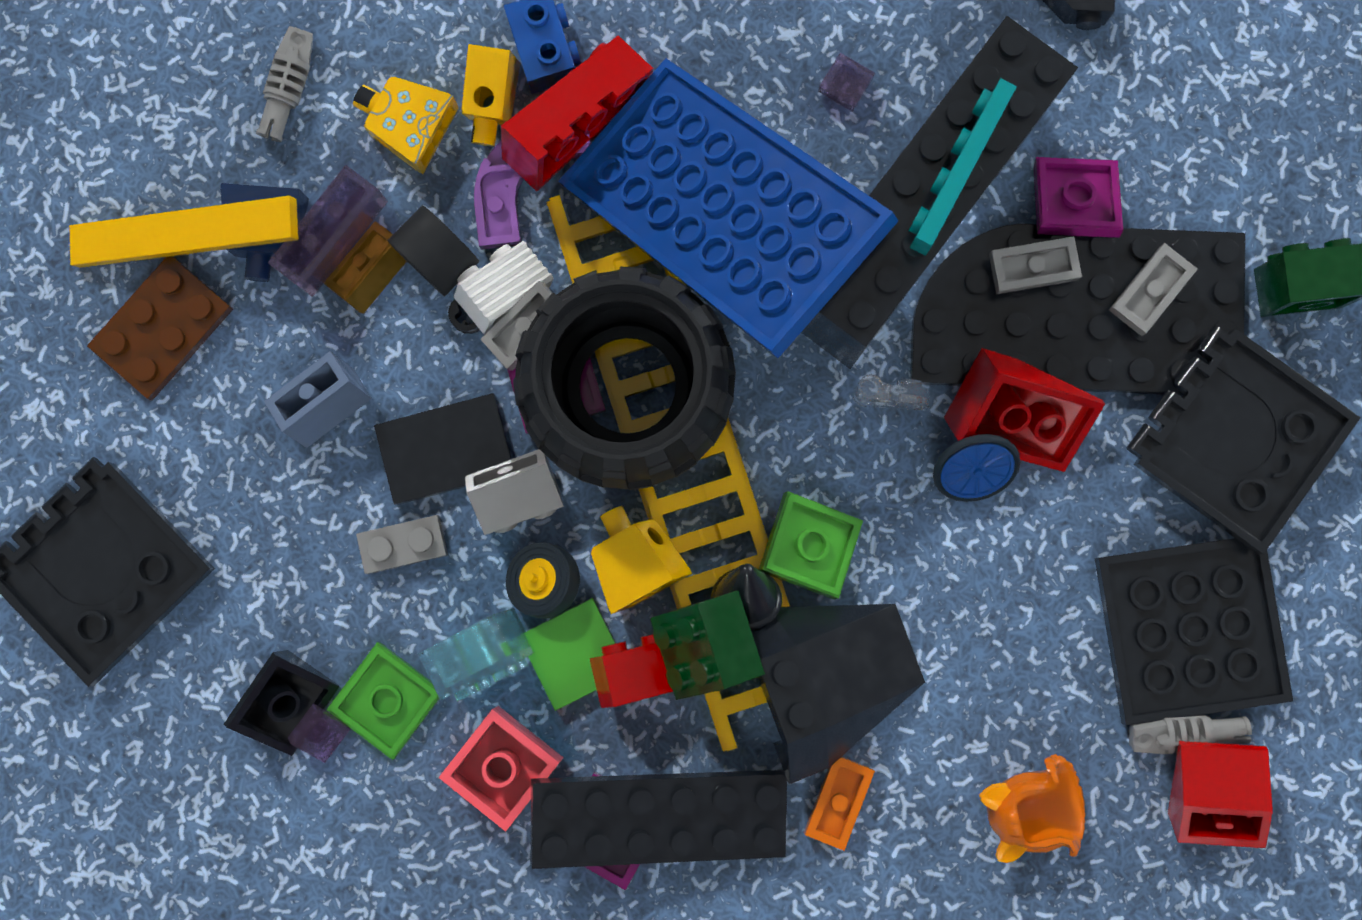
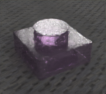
(846, 82)
(318, 733)

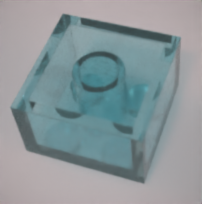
(471, 656)

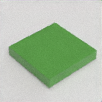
(811, 545)
(565, 649)
(385, 700)

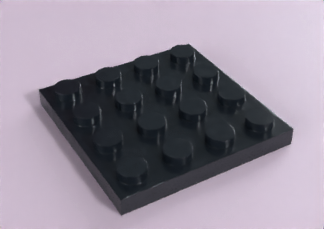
(1192, 631)

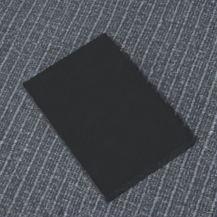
(440, 447)

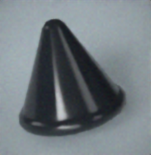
(757, 591)

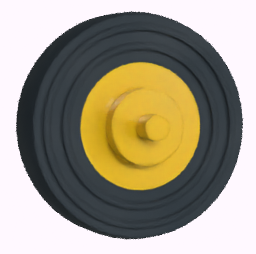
(542, 580)

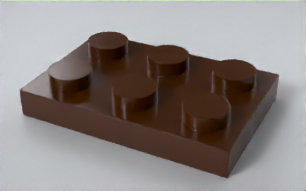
(160, 327)

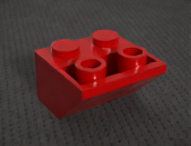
(1221, 794)

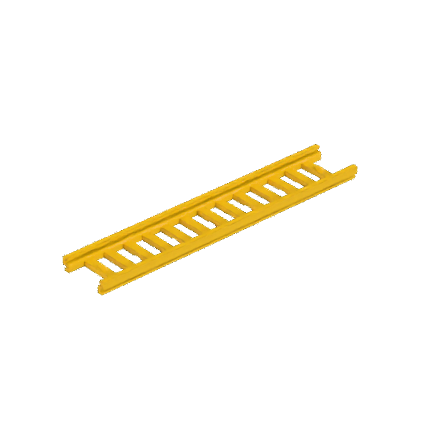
(654, 507)

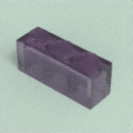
(329, 230)

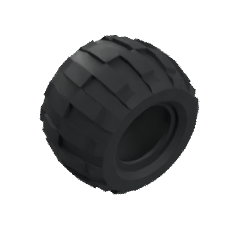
(608, 309)

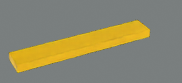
(184, 232)

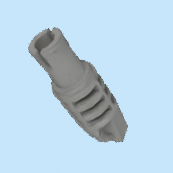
(285, 81)
(1164, 735)

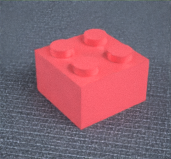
(498, 766)

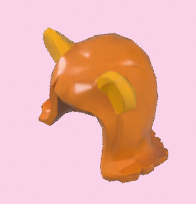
(1037, 811)

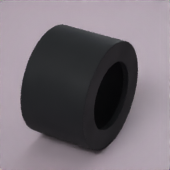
(432, 250)

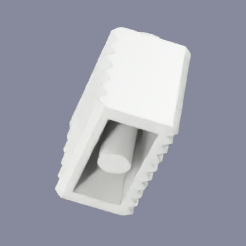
(499, 285)

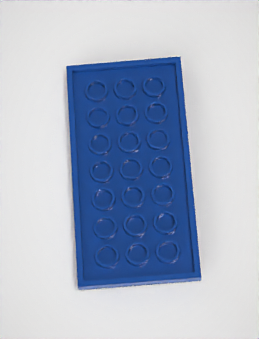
(727, 205)

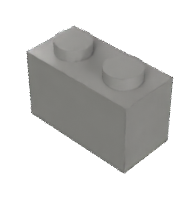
(513, 492)

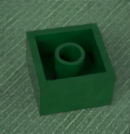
(1310, 278)
(707, 646)

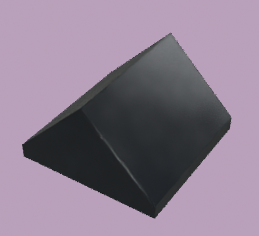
(280, 700)

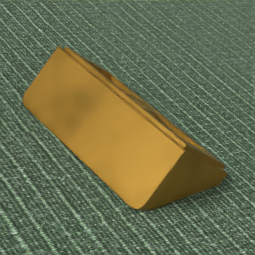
(366, 269)

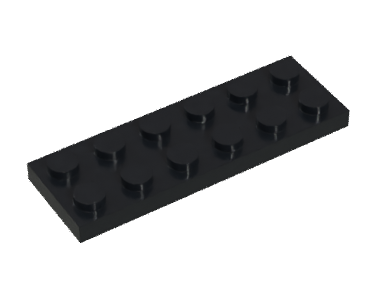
(657, 818)

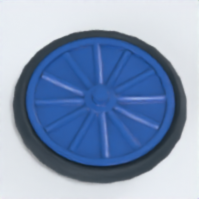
(976, 468)

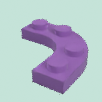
(497, 201)

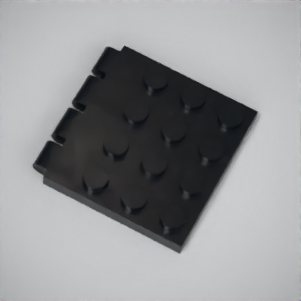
(1241, 437)
(98, 570)

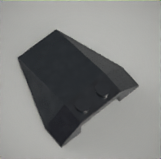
(832, 679)

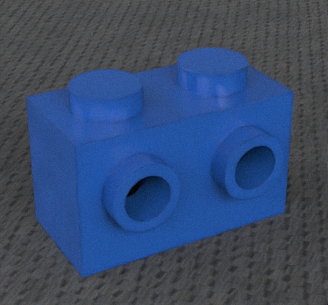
(541, 41)

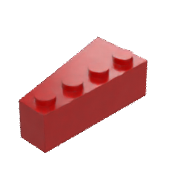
(556, 123)

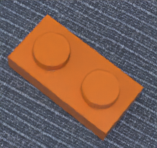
(839, 802)

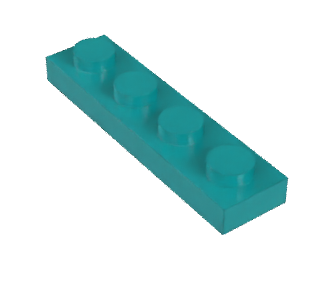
(968, 149)

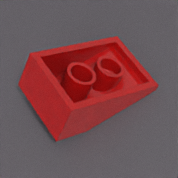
(1026, 406)

